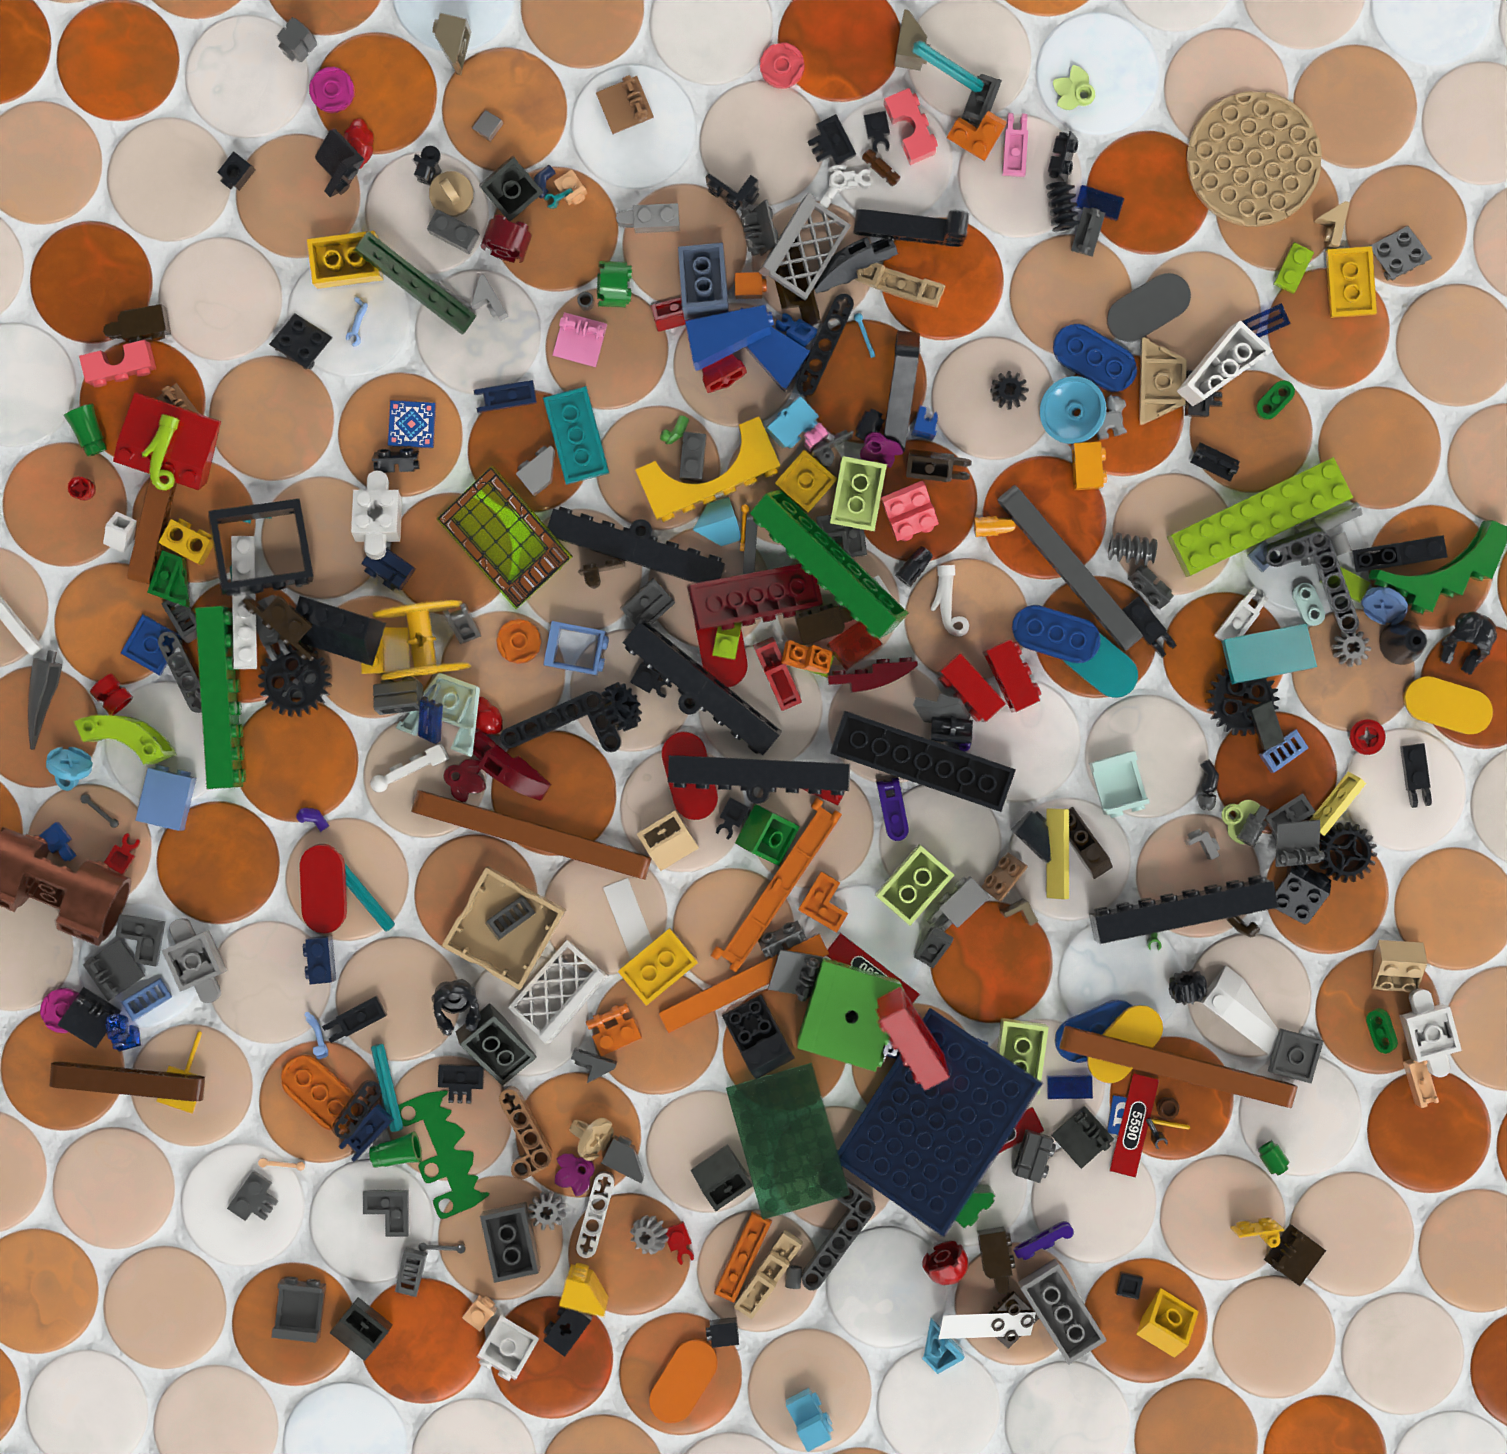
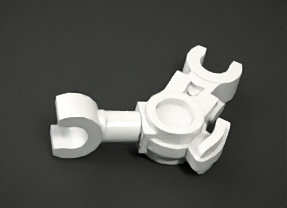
(843, 180)

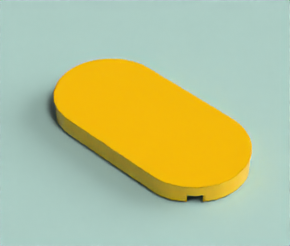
(1448, 705)
(1136, 1025)

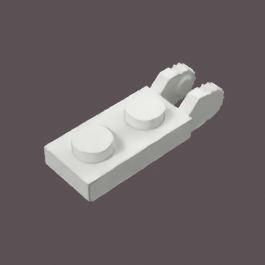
(1241, 617)

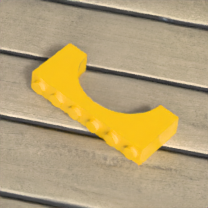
(753, 461)

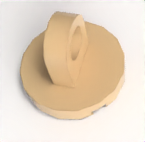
(451, 193)
(592, 1137)

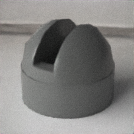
(1207, 801)

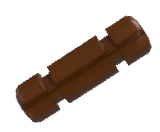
(881, 167)

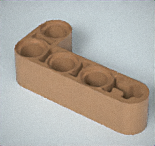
(521, 1129)

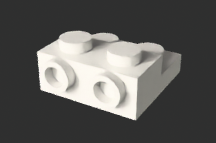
(507, 1348)

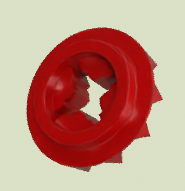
(1375, 744)

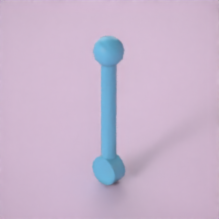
(858, 318)

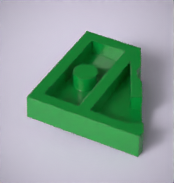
(170, 579)

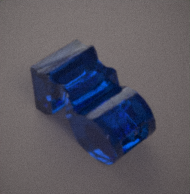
(121, 1033)

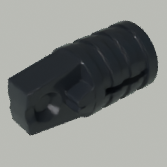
(914, 566)

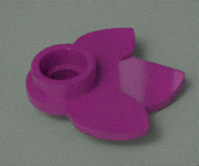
(880, 449)
(571, 1175)

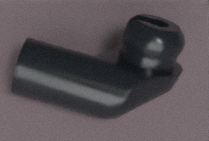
(1212, 777)

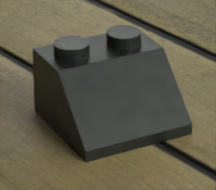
(511, 188)

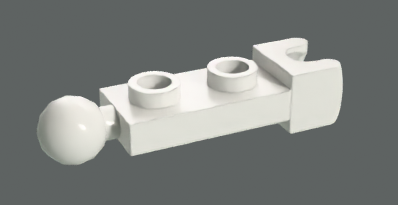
(435, 756)

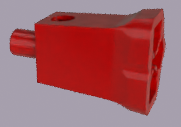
(723, 373)

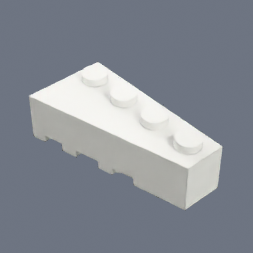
(1226, 360)

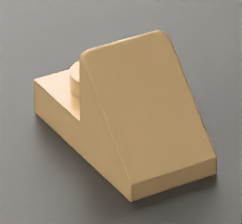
(1336, 220)

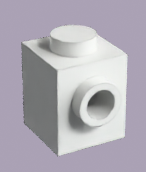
(119, 532)

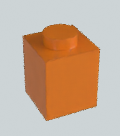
(749, 285)

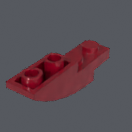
(882, 674)
(511, 772)

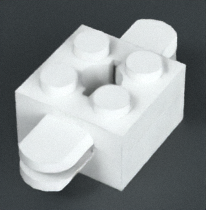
(376, 515)
(1430, 1032)

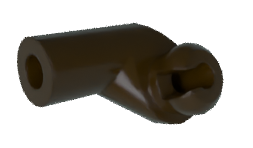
(1248, 930)

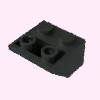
(721, 1178)
(361, 1329)

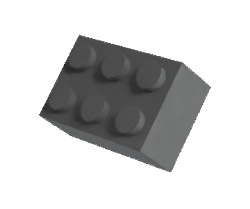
(510, 1242)

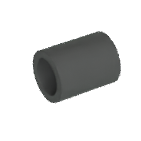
(585, 307)
(793, 1277)

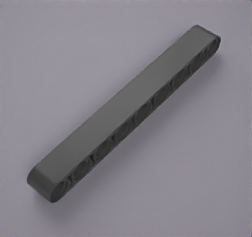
(1069, 568)

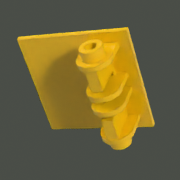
(1265, 1227)

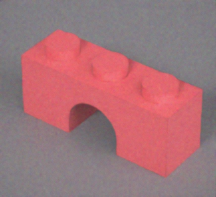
(904, 107)
(137, 360)

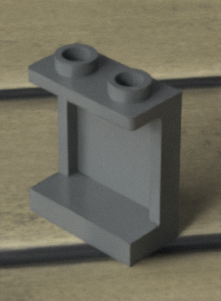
(299, 1310)

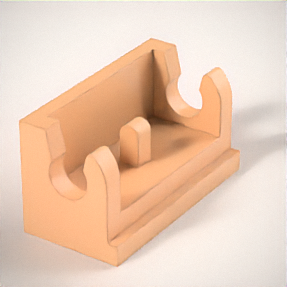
(1420, 1083)

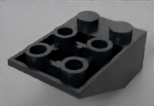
(758, 1037)

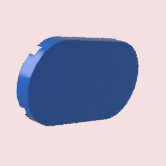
(1094, 357)
(1056, 634)
(1093, 1020)

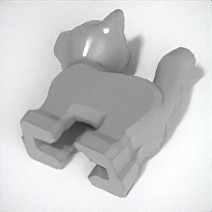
(1113, 418)

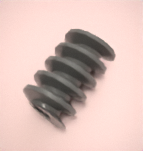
(1133, 548)

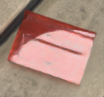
(853, 645)

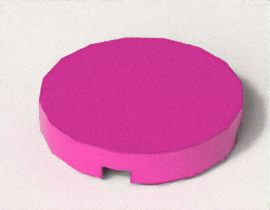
(331, 90)
(55, 1006)

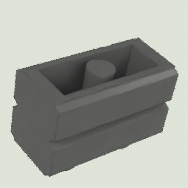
(296, 40)
(453, 231)
(692, 456)
(398, 696)
(1034, 1156)

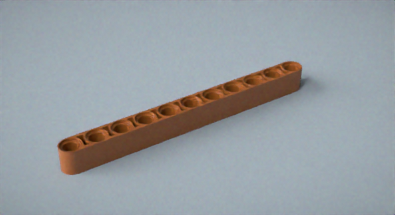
(531, 834)
(1178, 1067)

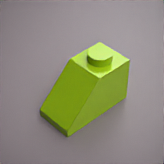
(727, 642)

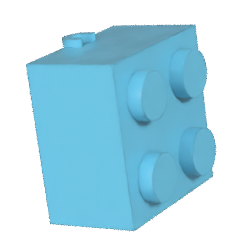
(791, 423)

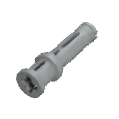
(1332, 520)

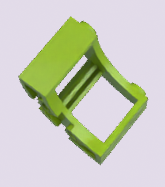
(131, 732)

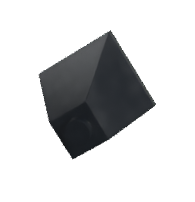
(1034, 834)

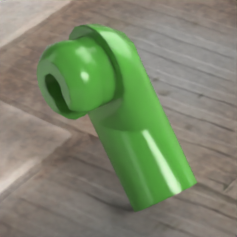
(677, 432)

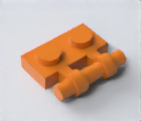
(615, 1036)

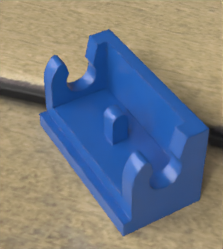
(922, 427)

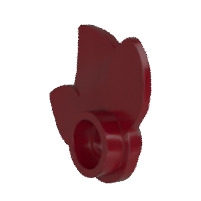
(468, 779)

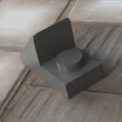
(933, 947)
(599, 1064)

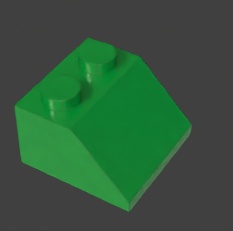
(767, 834)

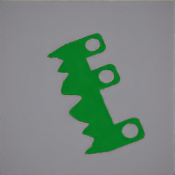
(451, 1162)

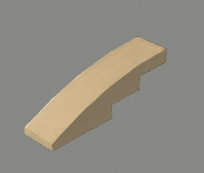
(768, 1274)

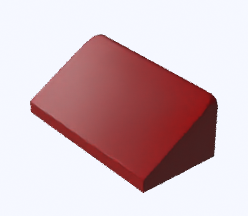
(668, 314)

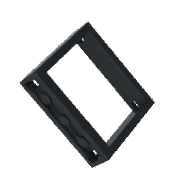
(252, 512)

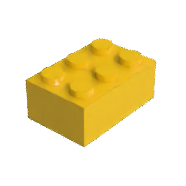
(336, 263)

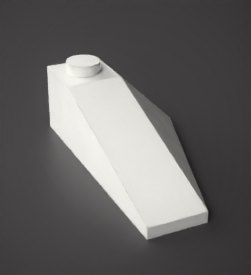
(1238, 1006)

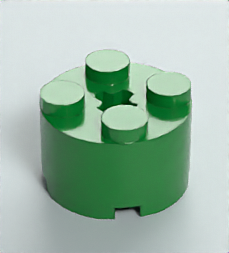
(613, 284)

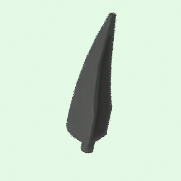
(42, 686)

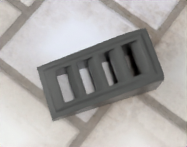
(188, 631)
(507, 929)
(415, 1255)

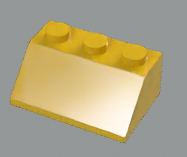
(584, 1291)

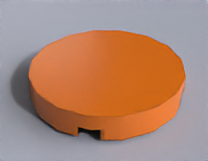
(519, 641)

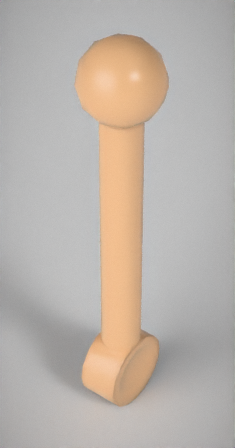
(264, 1162)

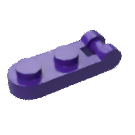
(893, 809)
(1043, 1240)

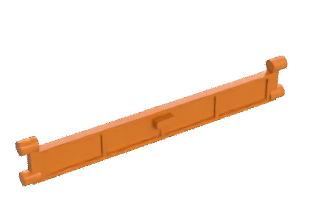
(779, 887)

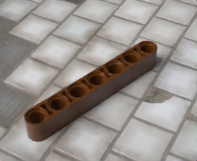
(127, 1081)

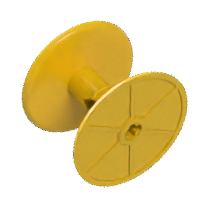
(421, 638)

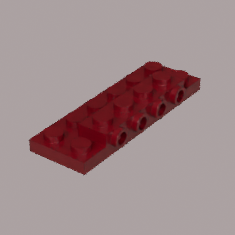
(753, 597)

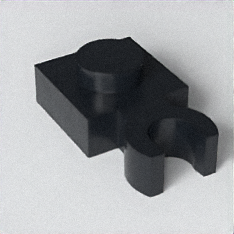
(877, 127)
(648, 679)
(733, 815)

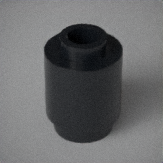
(869, 423)

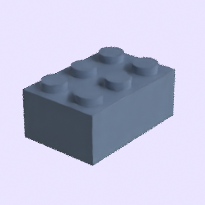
(703, 280)

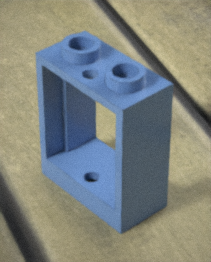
(553, 641)

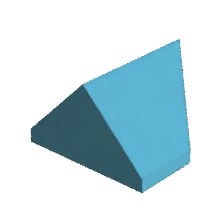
(719, 523)
(941, 1353)

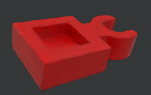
(120, 857)
(678, 1240)

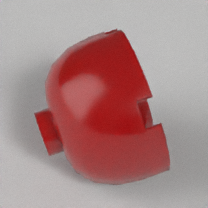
(946, 1264)

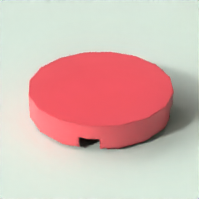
(782, 65)

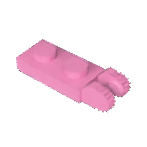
(1015, 148)
(815, 436)

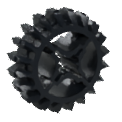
(1364, 858)

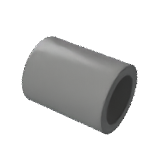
(1340, 543)

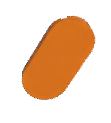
(317, 1090)
(683, 1381)

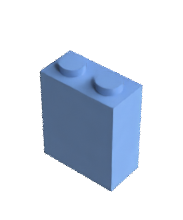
(166, 798)

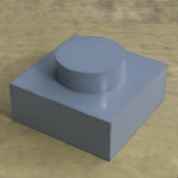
(1257, 557)

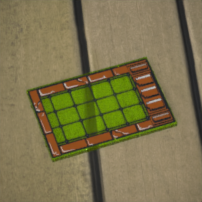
(504, 537)

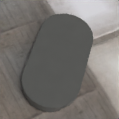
(1148, 307)

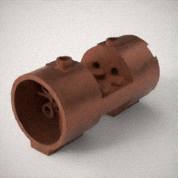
(86, 899)

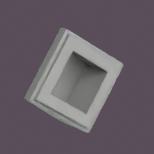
(488, 125)

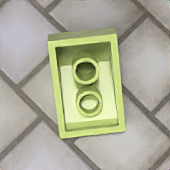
(858, 493)

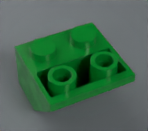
(981, 1199)

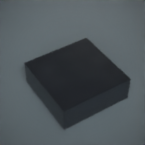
(1129, 1285)

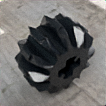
(1016, 394)
(1187, 987)

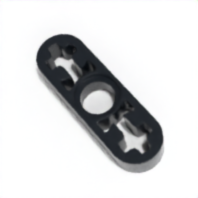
(347, 1109)

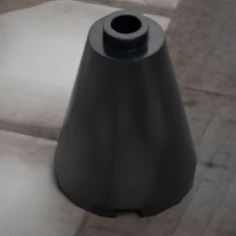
(1402, 642)

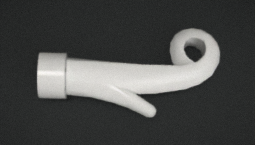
(944, 598)

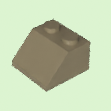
(909, 34)
(453, 38)

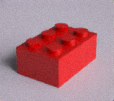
(1012, 675)
(970, 688)

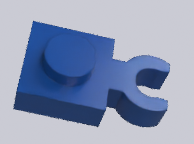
(797, 331)

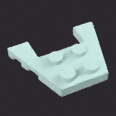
(459, 709)

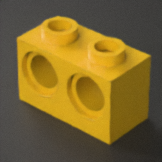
(185, 545)

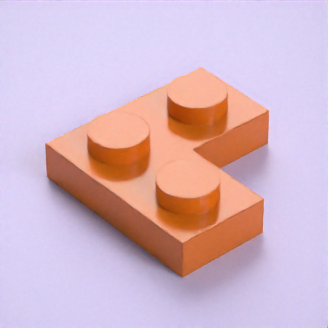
(977, 140)
(818, 906)

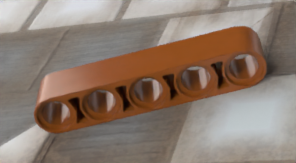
(149, 532)

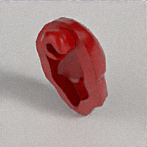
(360, 139)
(488, 717)

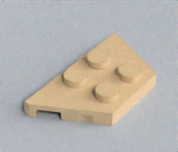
(1159, 380)

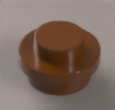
(1168, 1108)

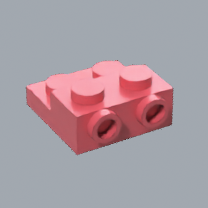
(909, 511)

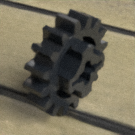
(621, 706)

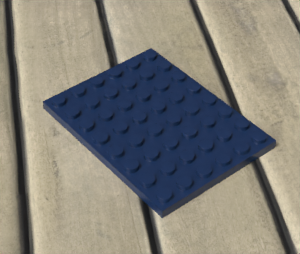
(939, 1142)

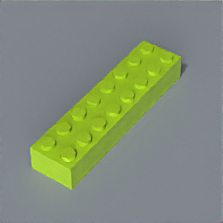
(1259, 517)

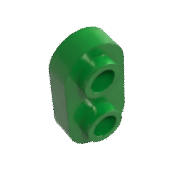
(1274, 400)
(1381, 1030)

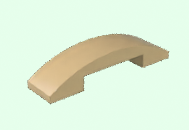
(901, 284)

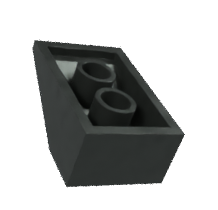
(496, 1045)

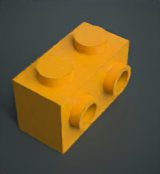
(1088, 465)

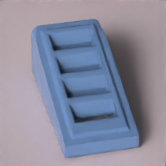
(1289, 757)
(128, 1007)

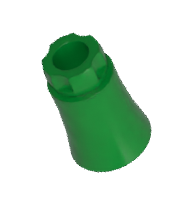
(86, 429)
(396, 1151)

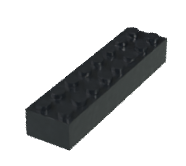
(922, 761)
(1183, 910)

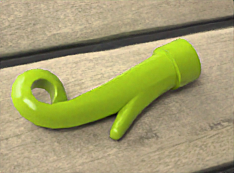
(159, 447)

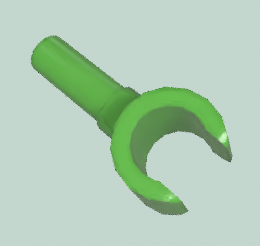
(1154, 938)

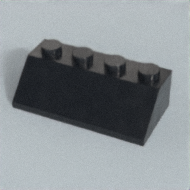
(341, 631)

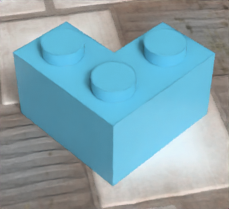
(811, 1423)

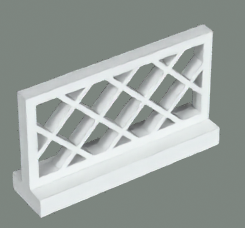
(568, 1008)

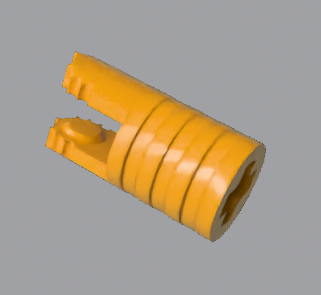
(992, 526)

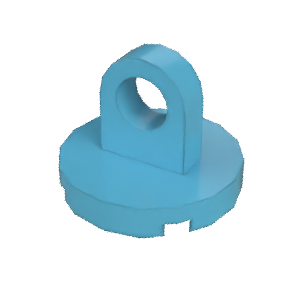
(68, 765)

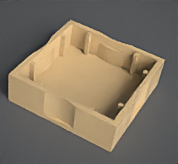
(517, 952)

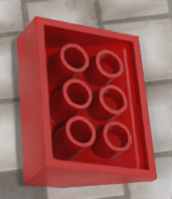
(190, 447)

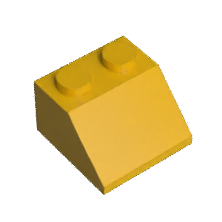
(392, 652)
(1168, 1323)

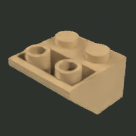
(667, 840)
(1398, 965)

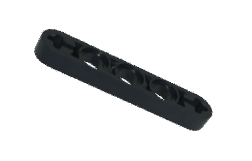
(833, 337)

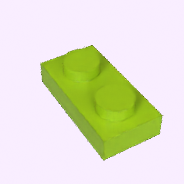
(1293, 268)

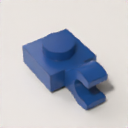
(57, 841)

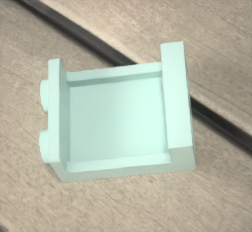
(1119, 784)

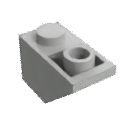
(538, 472)

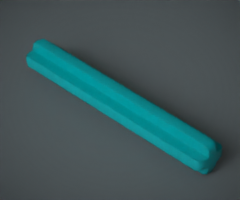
(948, 66)
(368, 900)
(387, 1087)

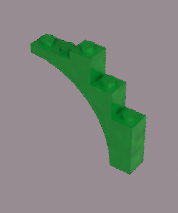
(1475, 562)

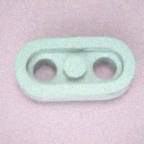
(1307, 605)

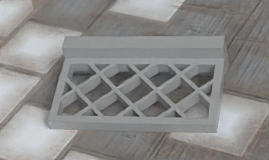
(792, 232)

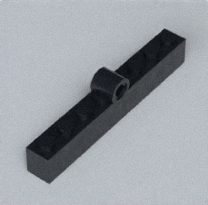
(633, 548)
(701, 686)
(758, 773)

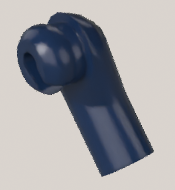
(541, 178)

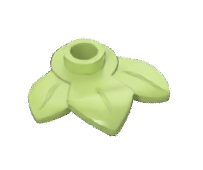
(1071, 87)
(1242, 812)

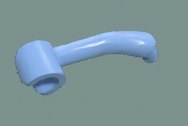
(358, 318)
(321, 1050)

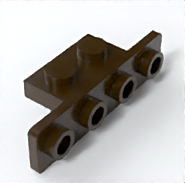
(788, 299)
(285, 621)

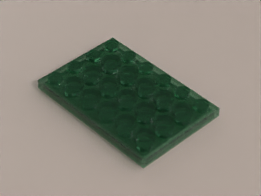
(787, 1141)

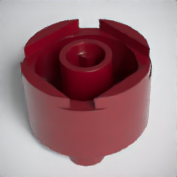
(506, 239)

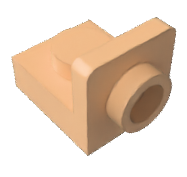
(571, 181)
(480, 1312)

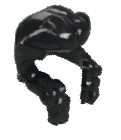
(1470, 628)
(455, 998)

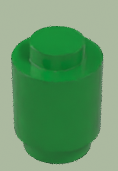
(1273, 1158)

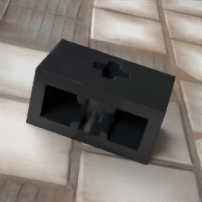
(561, 1339)

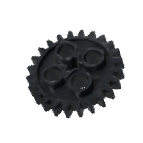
(310, 692)
(1238, 718)

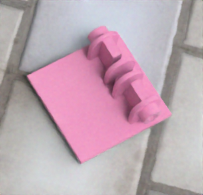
(579, 339)

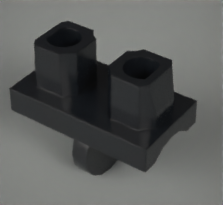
(427, 165)
(951, 730)

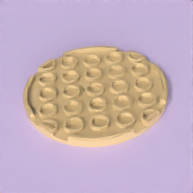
(1254, 159)

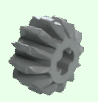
(1359, 645)
(539, 1206)
(649, 1234)

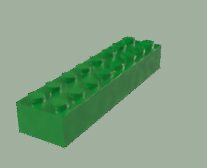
(828, 563)
(219, 698)

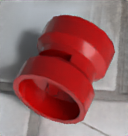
(76, 488)

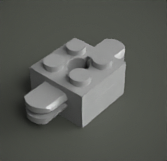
(194, 960)

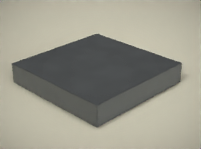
(1295, 1055)

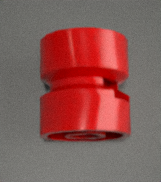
(111, 694)

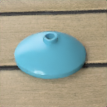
(1060, 404)

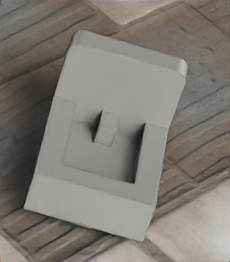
(1208, 844)

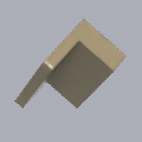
(1024, 908)

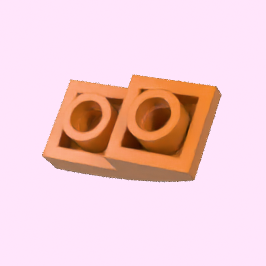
(806, 658)

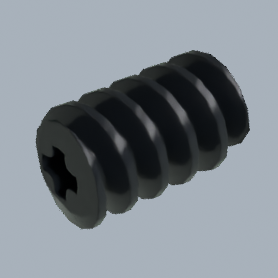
(1062, 206)

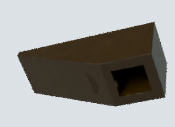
(1087, 846)

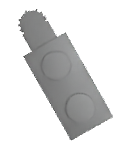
(651, 218)
(960, 903)

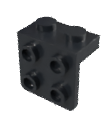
(339, 161)
(740, 200)
(1302, 892)

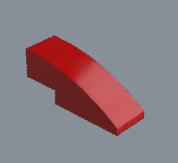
(777, 673)

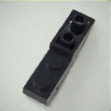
(856, 256)
(1399, 554)

